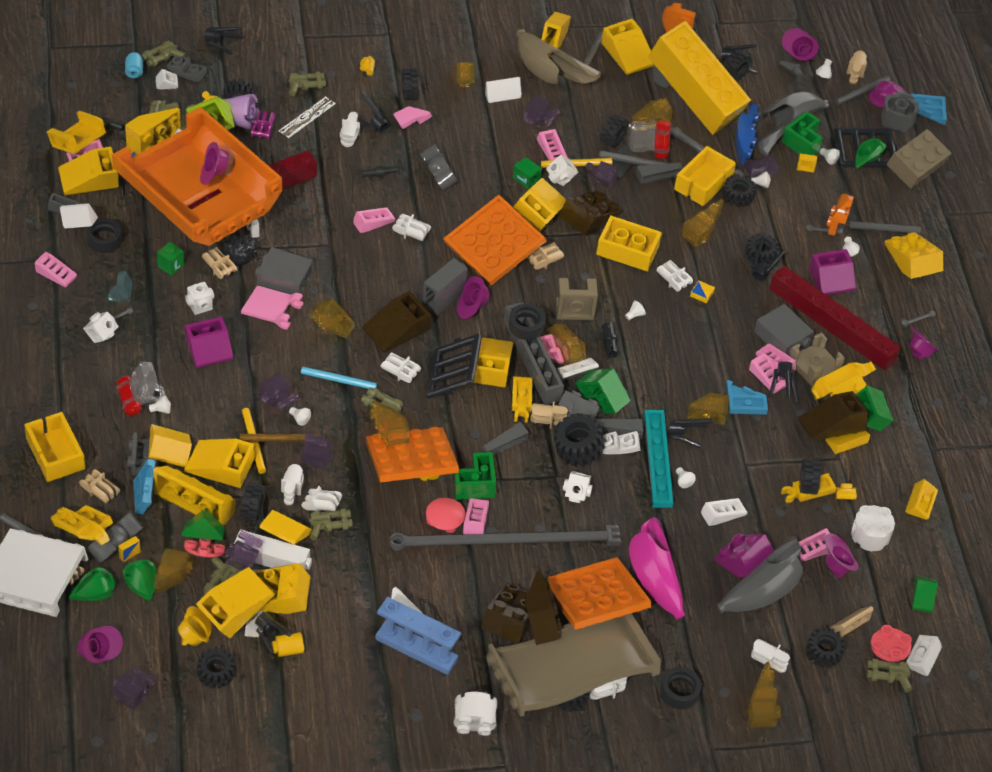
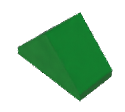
(204, 526)
(924, 593)

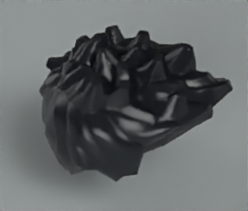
(240, 249)

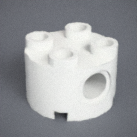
(873, 527)
(475, 713)

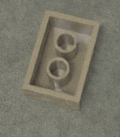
(918, 158)

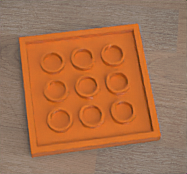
(494, 240)
(423, 456)
(597, 593)

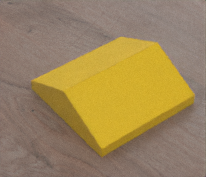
(169, 446)
(285, 527)

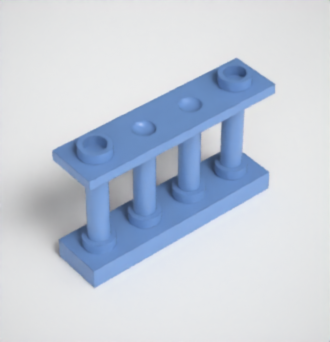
(414, 645)

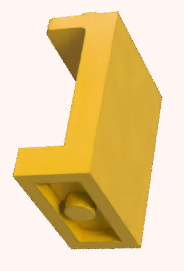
(79, 135)

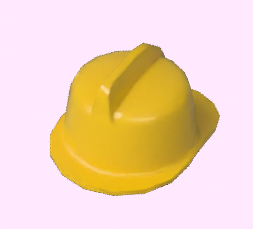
(194, 627)

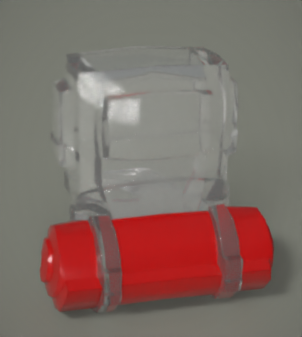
(650, 136)
(139, 388)

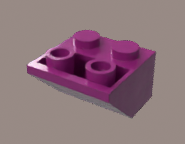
(833, 272)
(208, 342)
(744, 553)

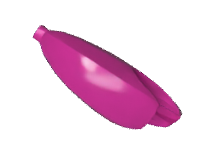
(655, 567)

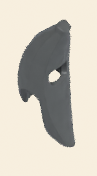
(785, 111)
(768, 581)

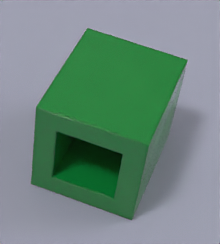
(527, 172)
(170, 258)

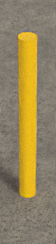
(580, 162)
(251, 430)

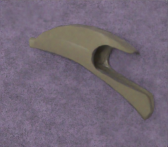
(535, 54)

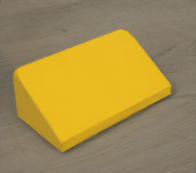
(848, 441)
(921, 499)

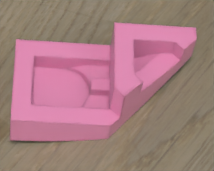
(410, 115)
(553, 352)

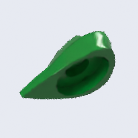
(869, 151)
(140, 578)
(94, 586)

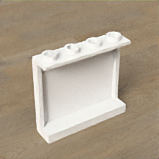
(36, 570)

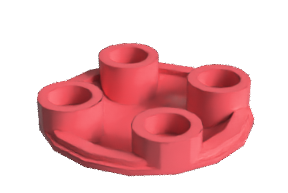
(445, 514)
(204, 548)
(891, 644)

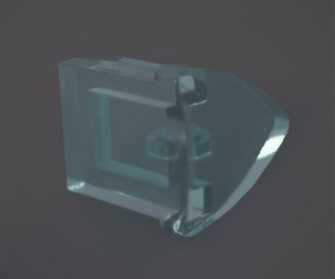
(123, 290)

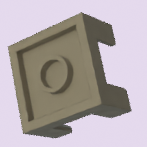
(576, 303)
(815, 360)

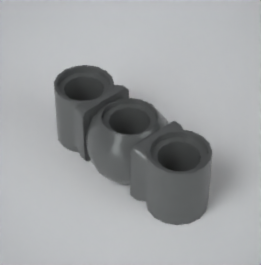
(439, 167)
(118, 534)

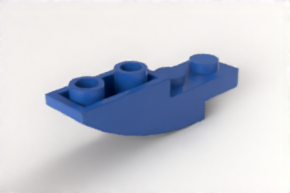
(745, 134)

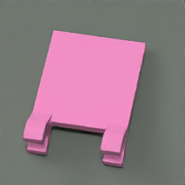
(271, 305)

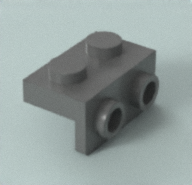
(576, 404)
(140, 453)

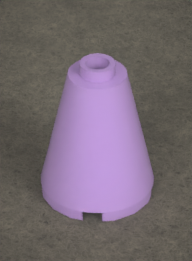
(244, 110)

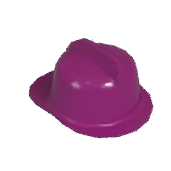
(800, 44)
(882, 90)
(214, 164)
(473, 297)
(920, 345)
(839, 556)
(100, 644)

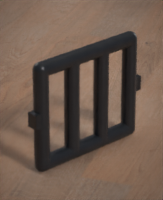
(855, 132)
(470, 368)

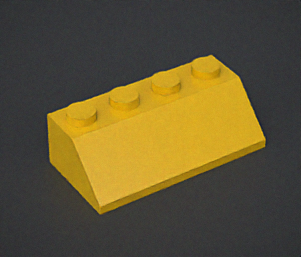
(192, 494)

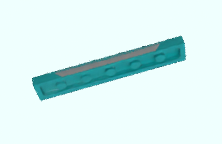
(658, 459)

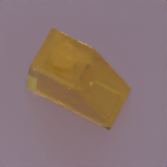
(464, 74)
(655, 109)
(332, 318)
(710, 407)
(172, 569)

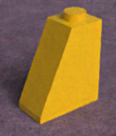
(556, 29)

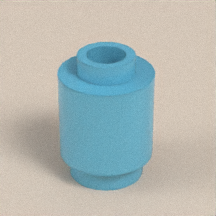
(133, 65)

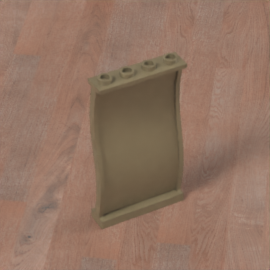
(573, 664)

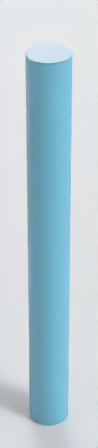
(338, 378)

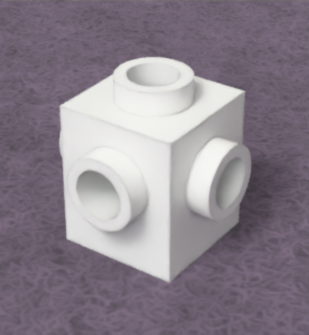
(561, 170)
(199, 298)
(101, 327)
(580, 480)

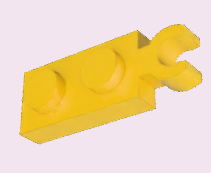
(522, 397)
(826, 487)

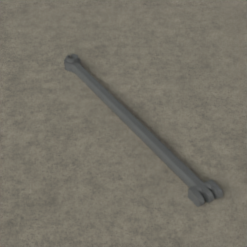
(610, 535)

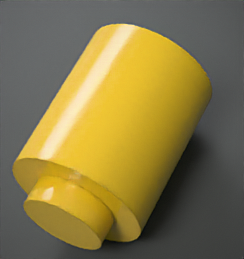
(288, 645)

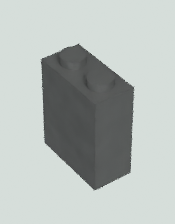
(284, 271)
(444, 287)
(784, 330)

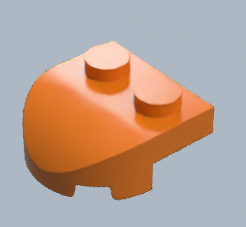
(675, 15)
(839, 213)

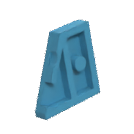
(932, 107)
(745, 400)
(143, 487)

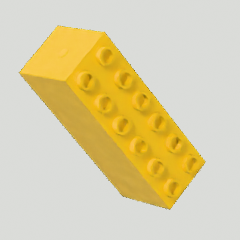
(699, 77)

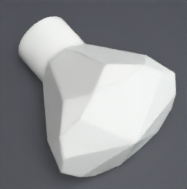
(825, 70)
(830, 155)
(762, 180)
(851, 246)
(636, 310)
(162, 405)
(301, 415)
(685, 478)

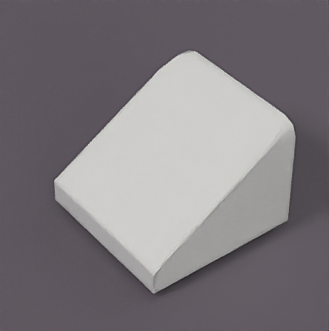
(166, 80)

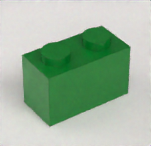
(876, 405)

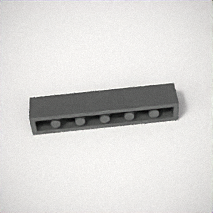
(537, 362)

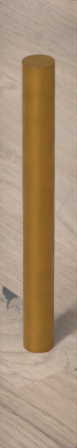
(273, 437)

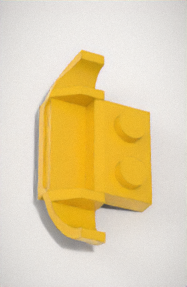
(842, 380)
(85, 523)

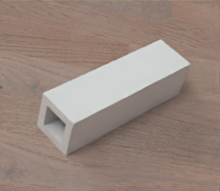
(279, 553)

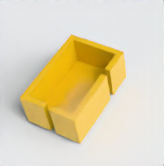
(704, 175)
(55, 450)

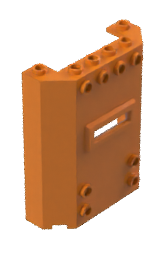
(171, 180)

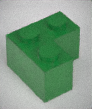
(802, 135)
(606, 388)
(477, 481)

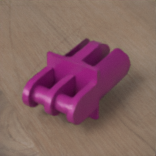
(262, 127)

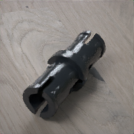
(610, 339)

